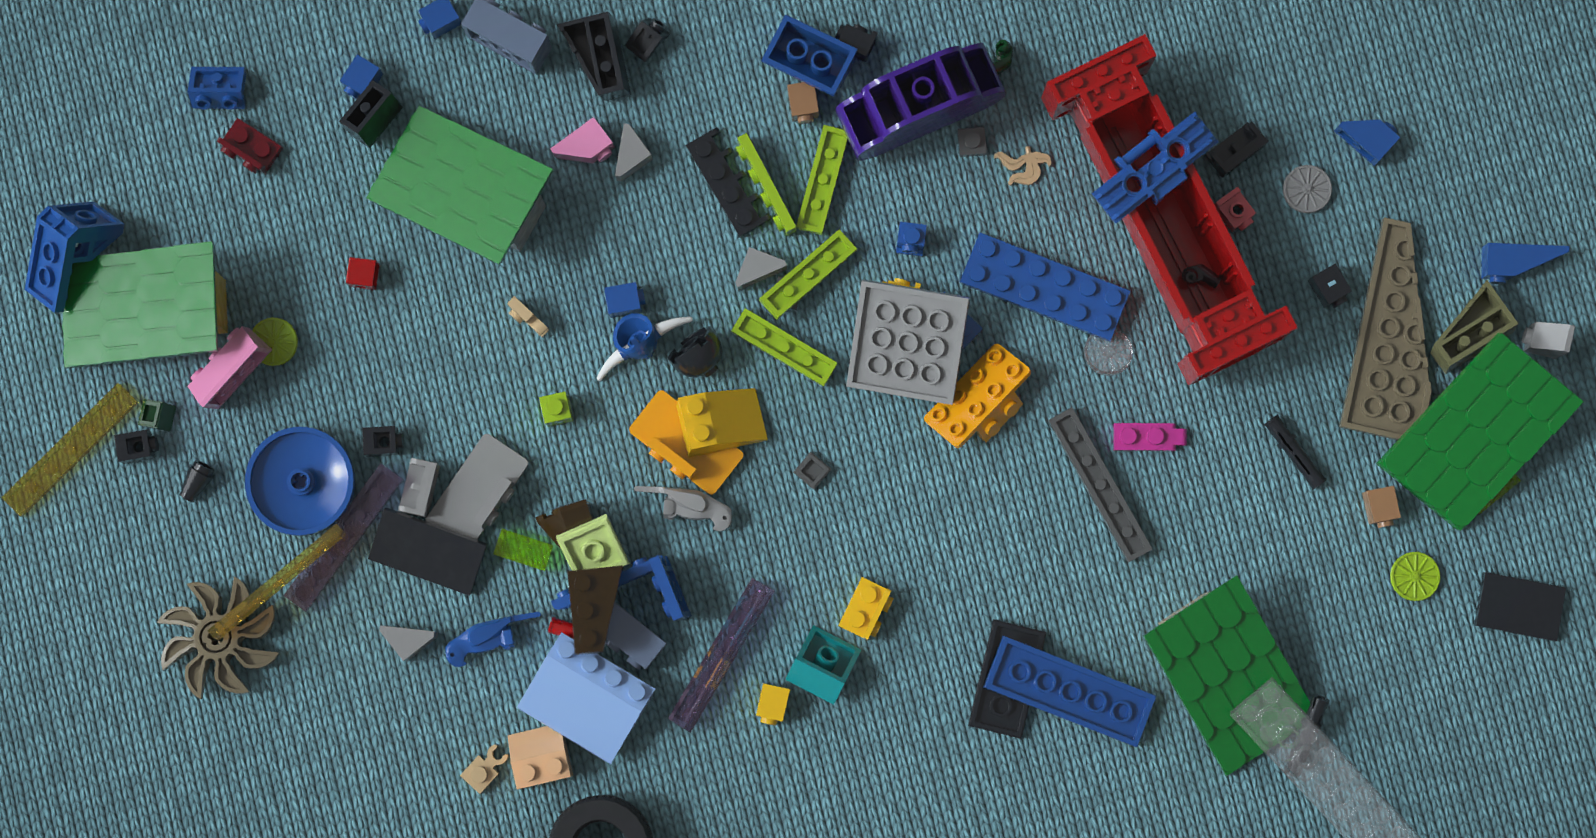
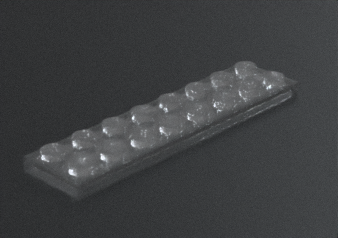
(1317, 766)

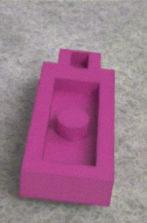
(1148, 437)

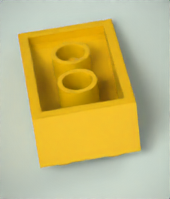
(720, 420)

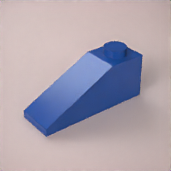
(1507, 261)

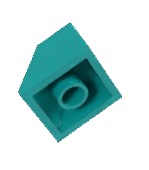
(823, 664)

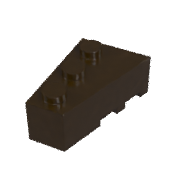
(592, 604)

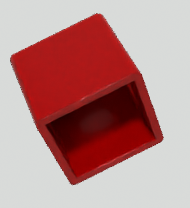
(362, 273)

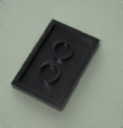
(1520, 606)

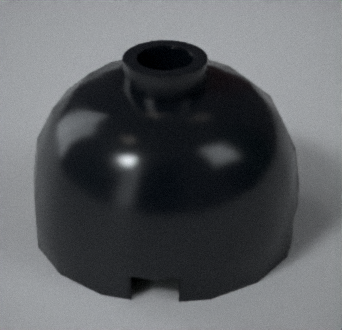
(698, 354)

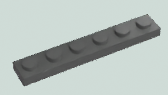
(1100, 485)

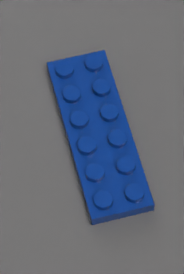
(1044, 287)
(1069, 691)

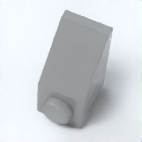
(1548, 339)

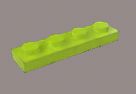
(822, 180)
(770, 194)
(808, 274)
(784, 347)

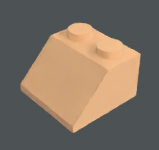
(538, 757)

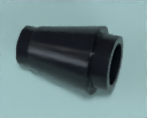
(196, 480)

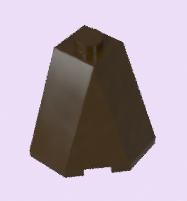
(565, 518)

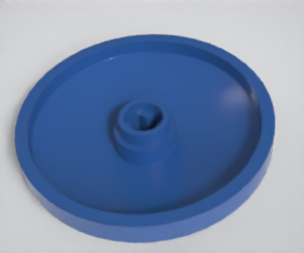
(300, 481)

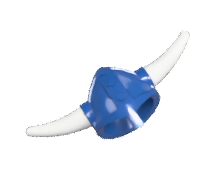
(637, 338)

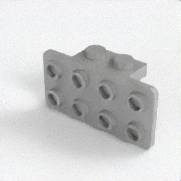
(479, 488)

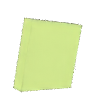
(592, 545)

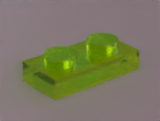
(523, 550)

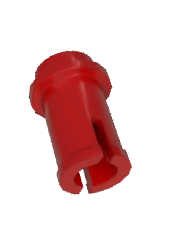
(559, 626)

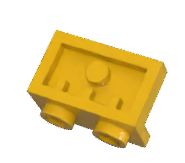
(866, 608)

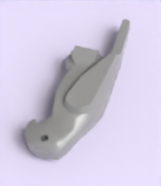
(692, 506)

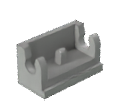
(419, 487)

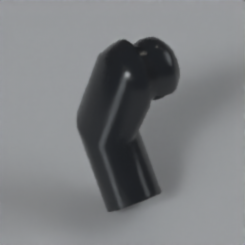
(1200, 273)

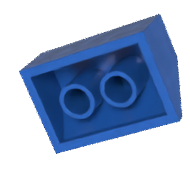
(810, 55)

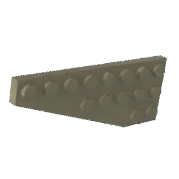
(1389, 364)

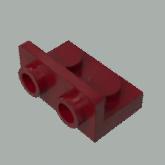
(250, 146)

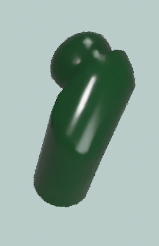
(1003, 56)

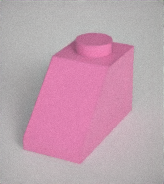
(585, 144)

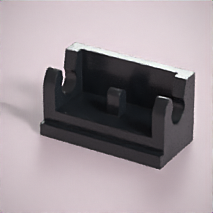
(1236, 149)

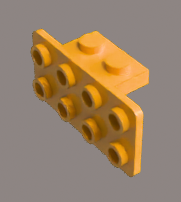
(982, 398)
(661, 431)

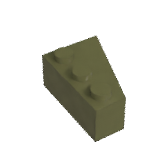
(1473, 329)

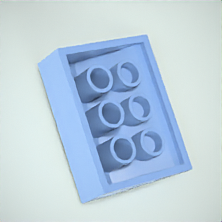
(586, 699)

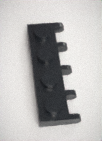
(725, 184)

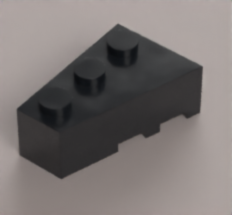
(600, 53)

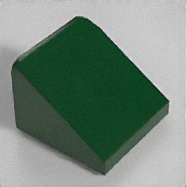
(157, 415)

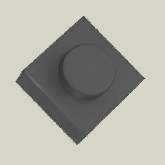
(971, 142)

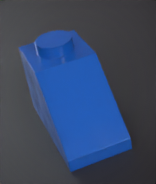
(1368, 137)

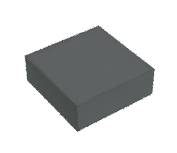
(812, 470)

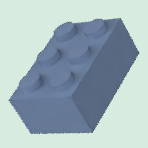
(507, 34)

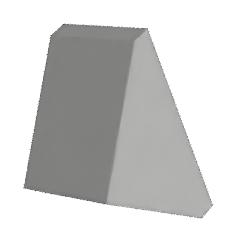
(631, 155)
(758, 267)
(407, 641)

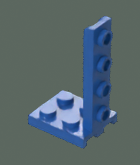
(664, 581)

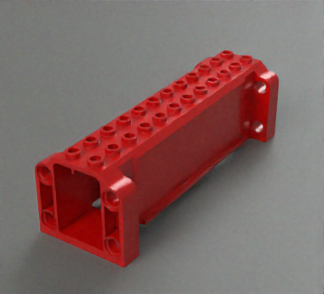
(1180, 231)

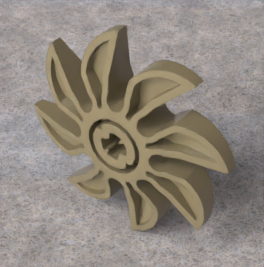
(207, 648)

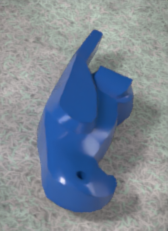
(484, 638)

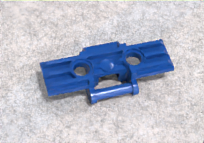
(1160, 173)

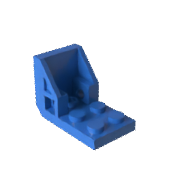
(54, 248)

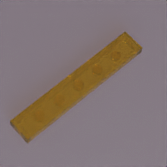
(70, 450)
(276, 582)

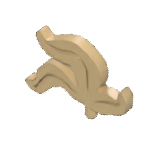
(1032, 170)

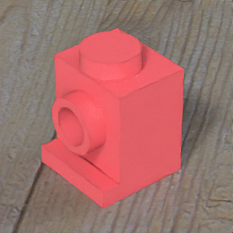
(1225, 209)

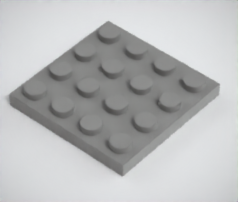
(907, 341)

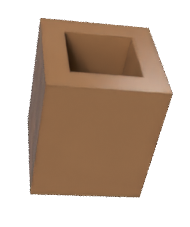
(802, 102)
(1381, 506)

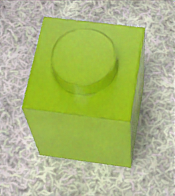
(556, 409)

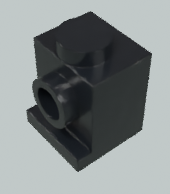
(859, 38)
(372, 441)
(127, 443)

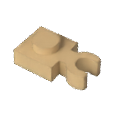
(522, 313)
(481, 771)

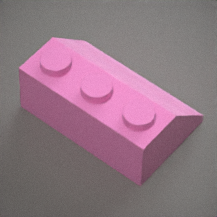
(228, 368)

